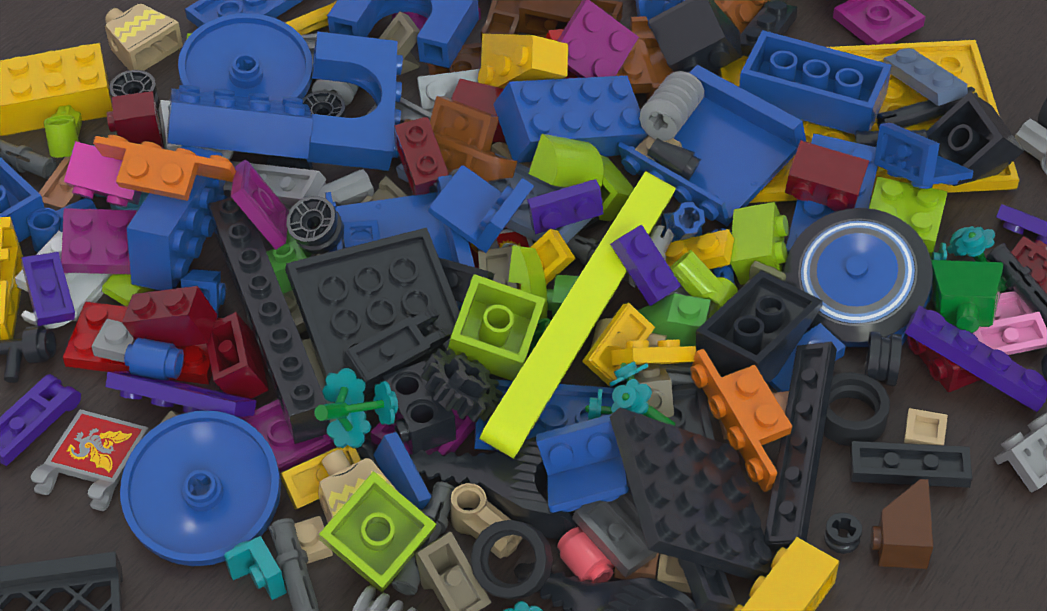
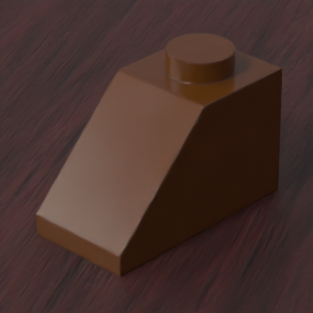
(905, 530)

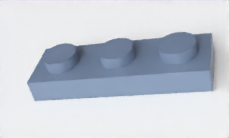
(926, 76)

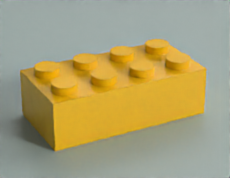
(41, 82)

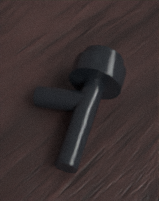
(37, 346)

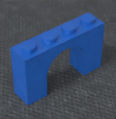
(440, 37)
(374, 67)

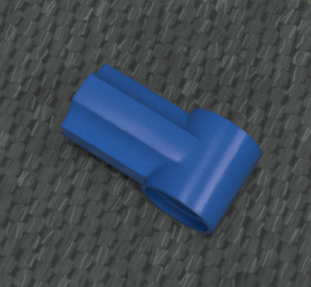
(46, 222)
(684, 222)

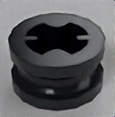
(841, 544)

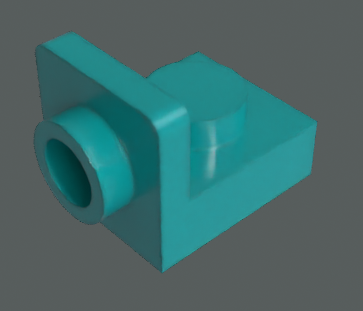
(257, 560)

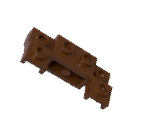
(538, 15)

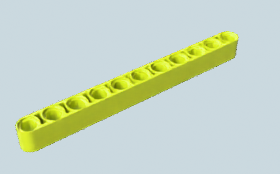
(572, 322)

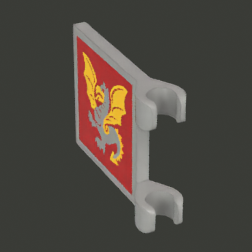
(91, 450)

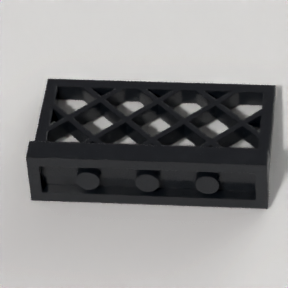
(65, 576)

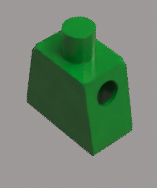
(967, 292)

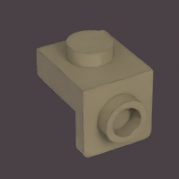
(661, 387)

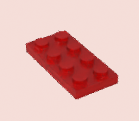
(93, 316)

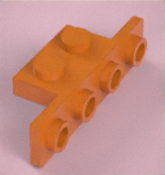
(161, 170)
(747, 413)

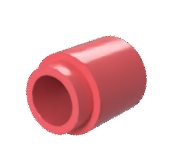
(584, 557)

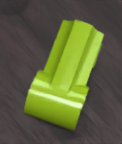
(62, 131)
(701, 282)

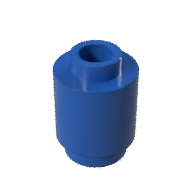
(154, 359)

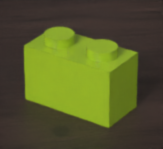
(759, 238)

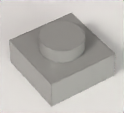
(112, 341)

